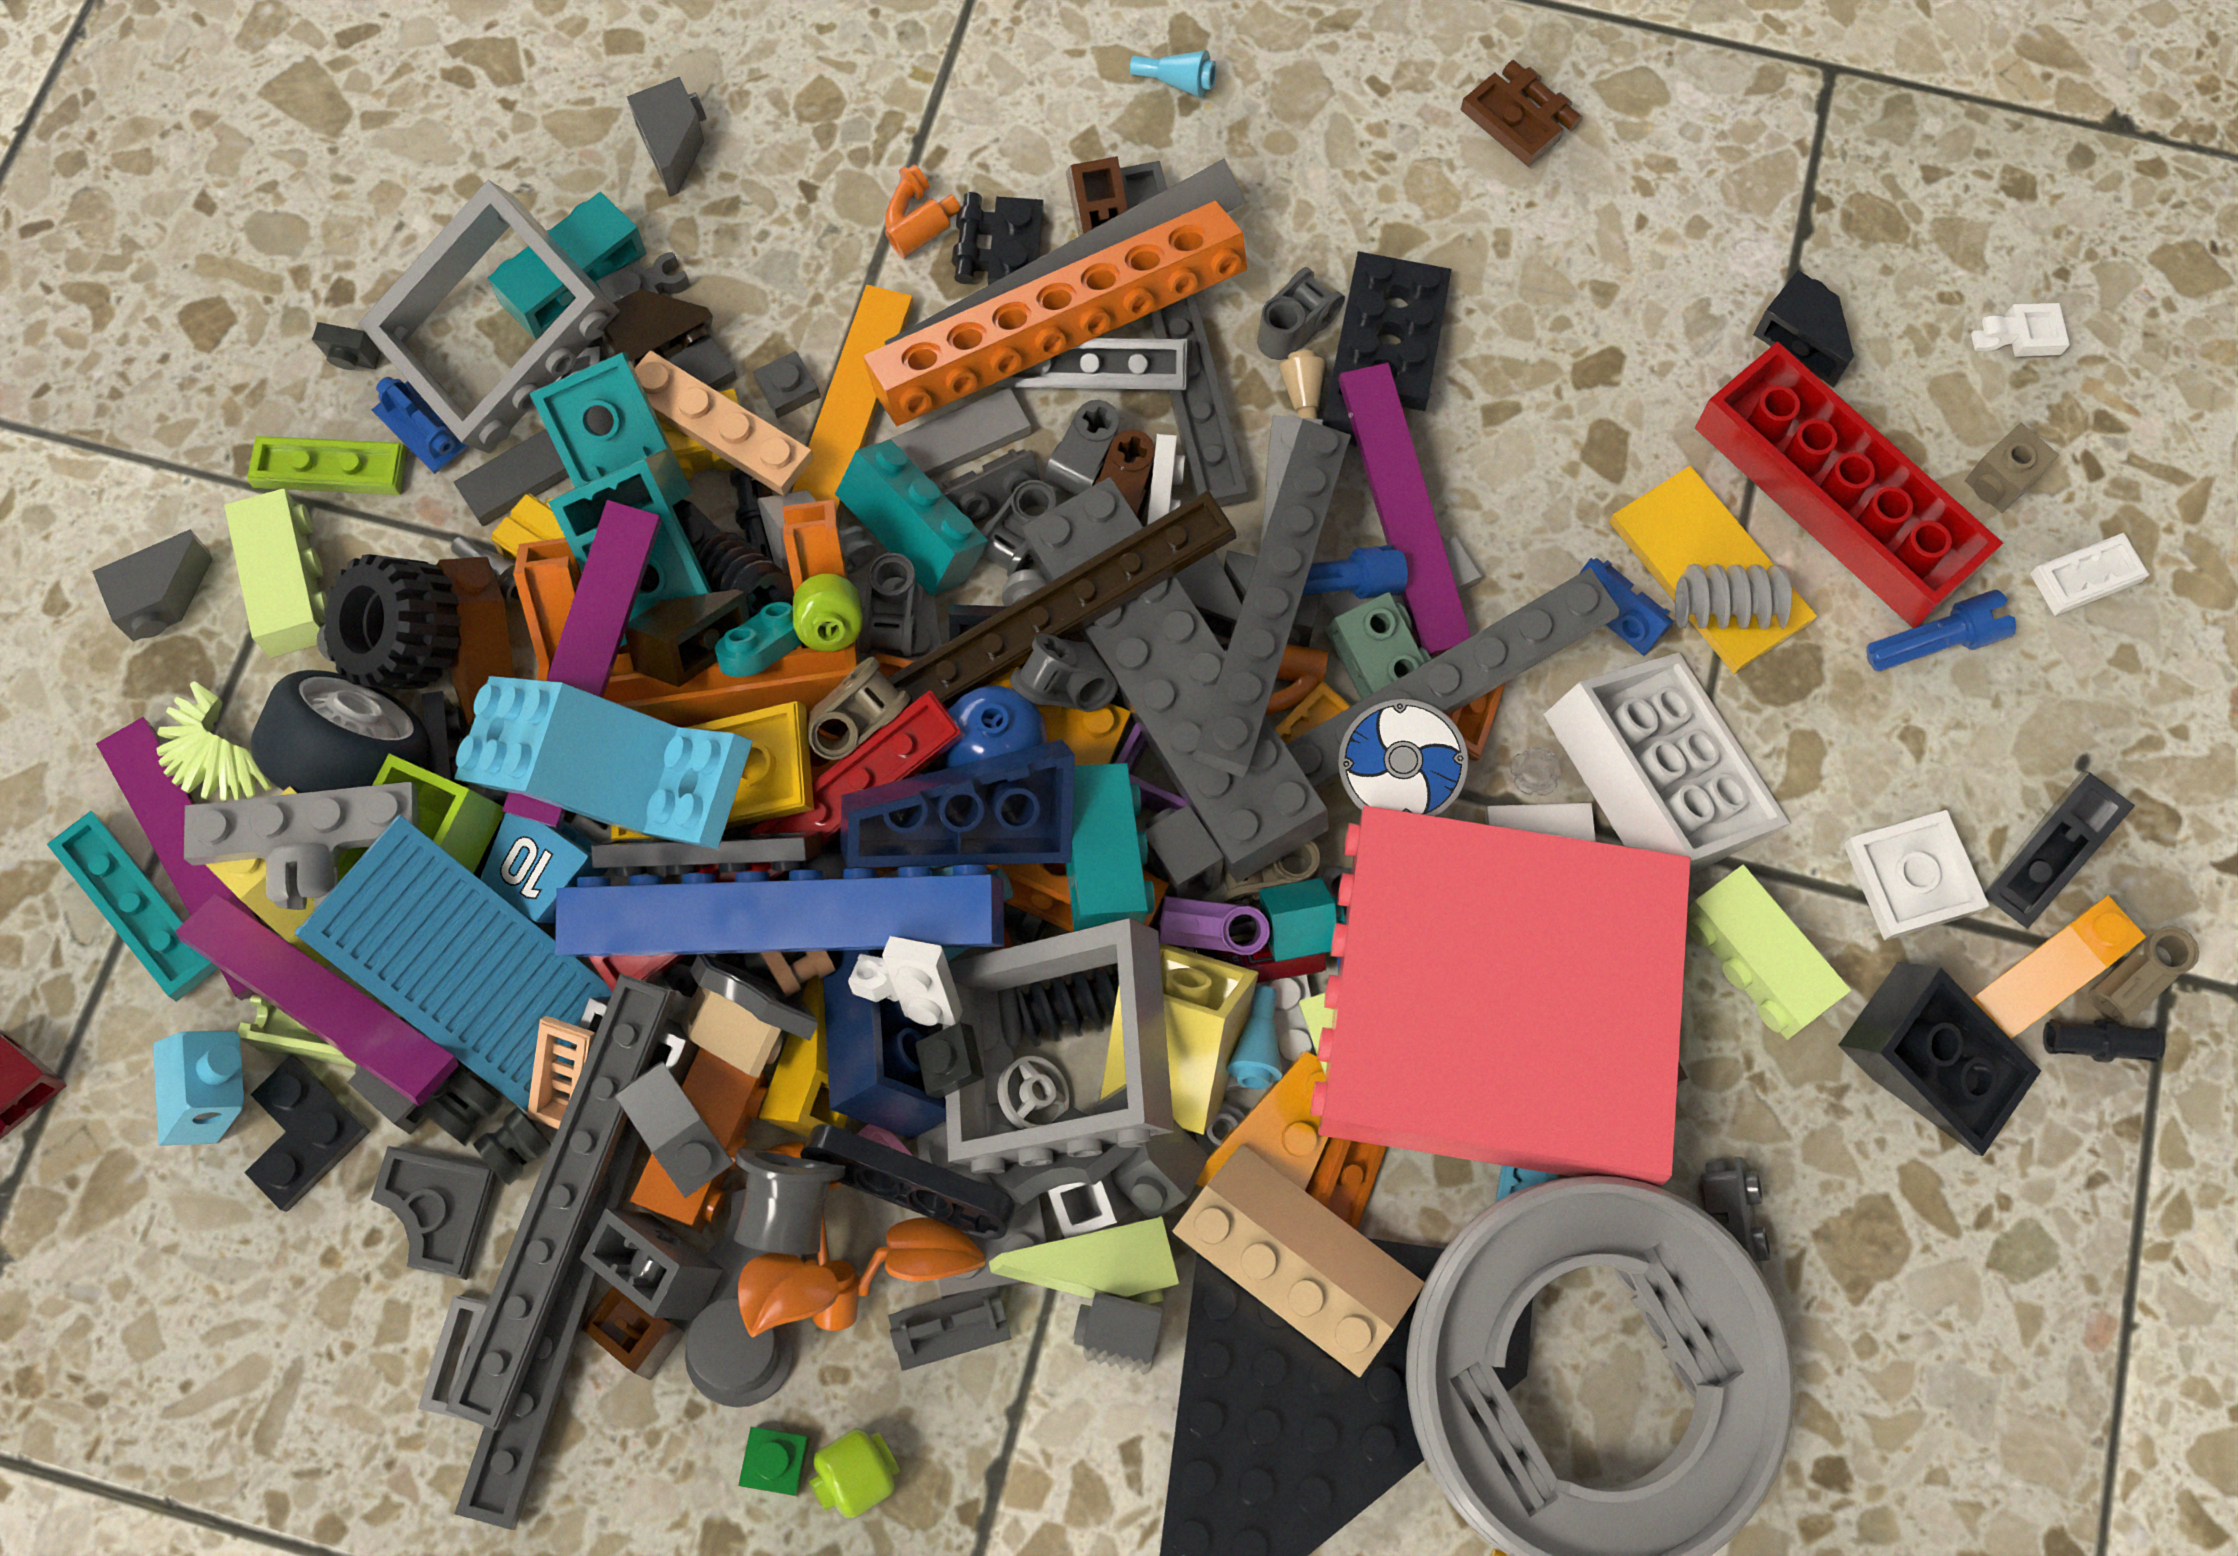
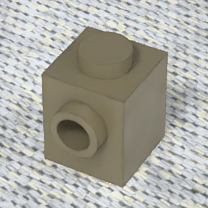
(2011, 468)

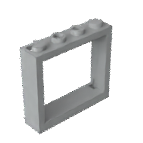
(435, 276)
(1144, 1039)

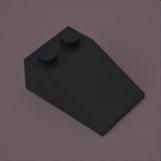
(1940, 1054)

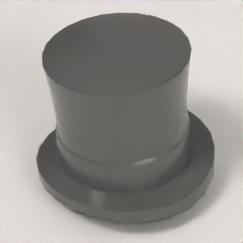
(783, 1201)
(730, 1363)

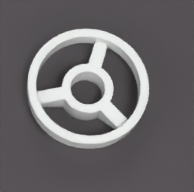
(1030, 1102)

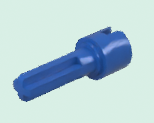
(1366, 573)
(1968, 624)

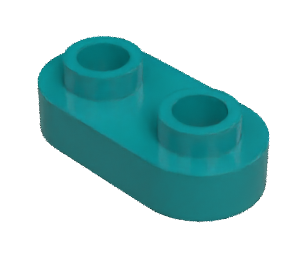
(758, 641)

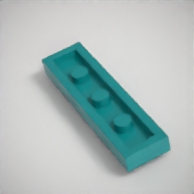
(130, 904)

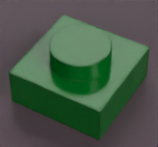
(774, 1461)

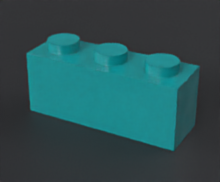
(594, 236)
(911, 516)
(1107, 849)

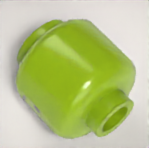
(827, 612)
(854, 1473)

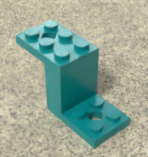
(624, 466)

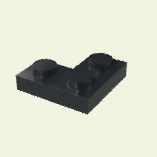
(316, 1134)

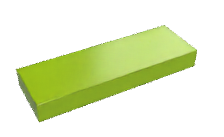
(327, 465)

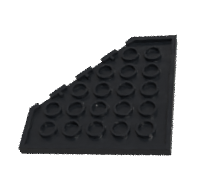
(1281, 1436)

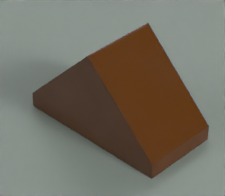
(632, 1334)

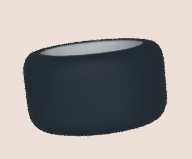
(332, 733)

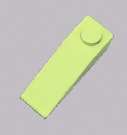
(1117, 1262)

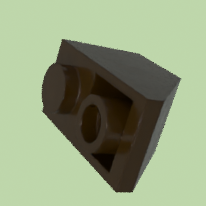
(655, 324)

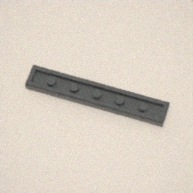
(536, 463)

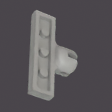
(296, 834)

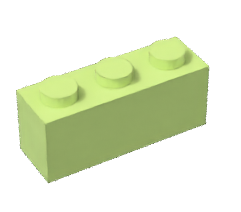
(277, 571)
(1764, 953)

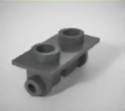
(987, 492)
(1736, 1194)
(948, 1327)

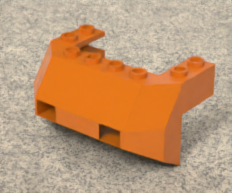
(548, 582)

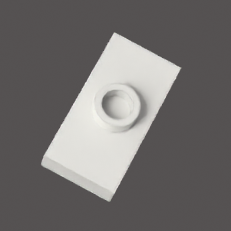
(2089, 574)

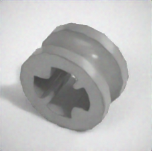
(856, 549)

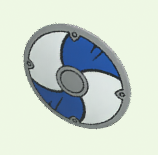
(1403, 758)

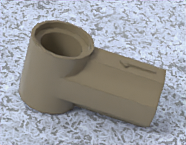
(2143, 976)

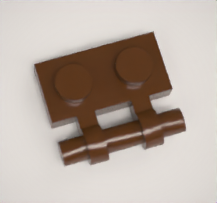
(1513, 119)

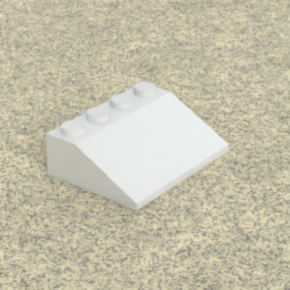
(1664, 763)

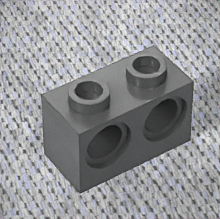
(1183, 854)

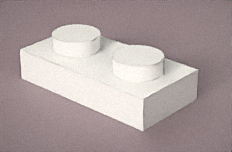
(1167, 471)

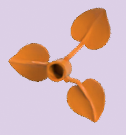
(786, 1289)

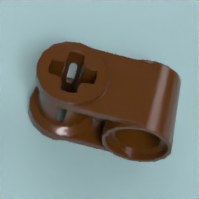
(1135, 478)

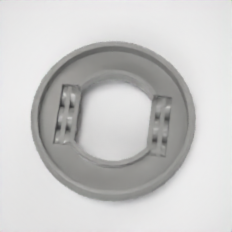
(1696, 1299)

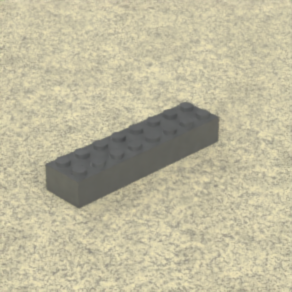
(1167, 678)

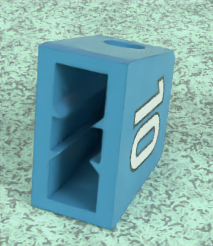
(534, 861)

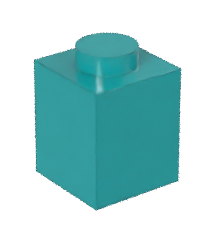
(1300, 918)

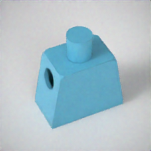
(195, 1077)

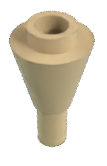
(1304, 381)

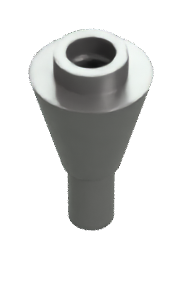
(501, 566)

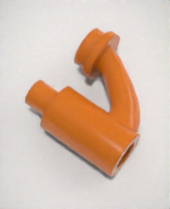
(924, 223)
(1303, 666)

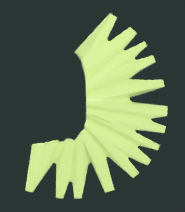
(201, 756)

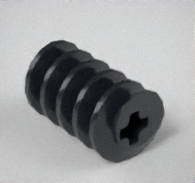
(735, 564)
(1069, 1003)

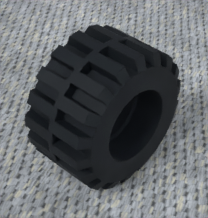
(391, 622)

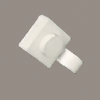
(2028, 327)

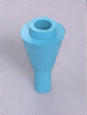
(1186, 71)
(1257, 1054)

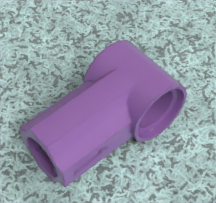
(1207, 924)

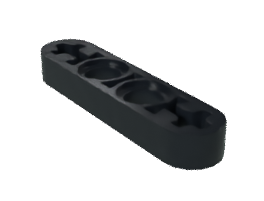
(912, 1182)

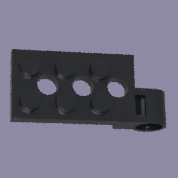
(1369, 316)

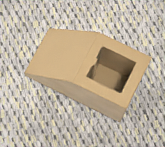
(731, 1032)

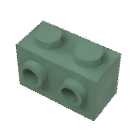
(1376, 644)

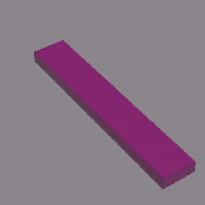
(1404, 507)
(597, 620)
(161, 813)
(318, 999)

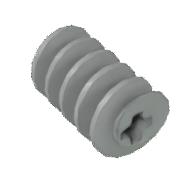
(1733, 593)

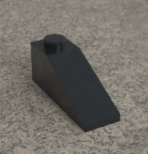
(2058, 848)

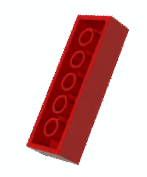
(1847, 485)

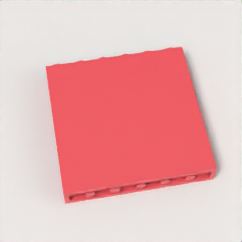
(1506, 997)

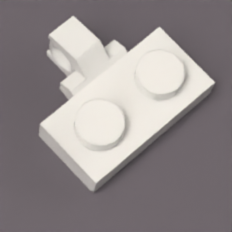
(915, 976)

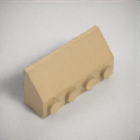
(1299, 1259)

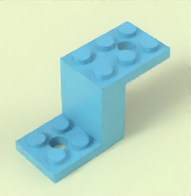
(602, 760)

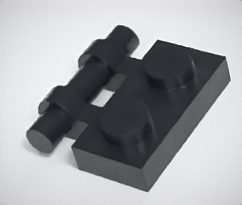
(1014, 232)

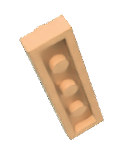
(722, 425)

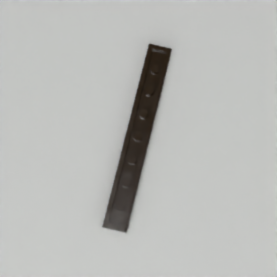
(1069, 602)

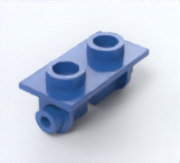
(416, 424)
(1640, 617)

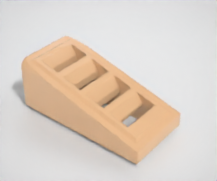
(544, 1101)

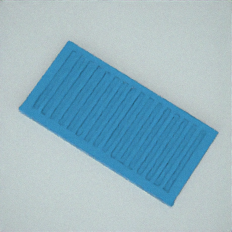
(450, 957)

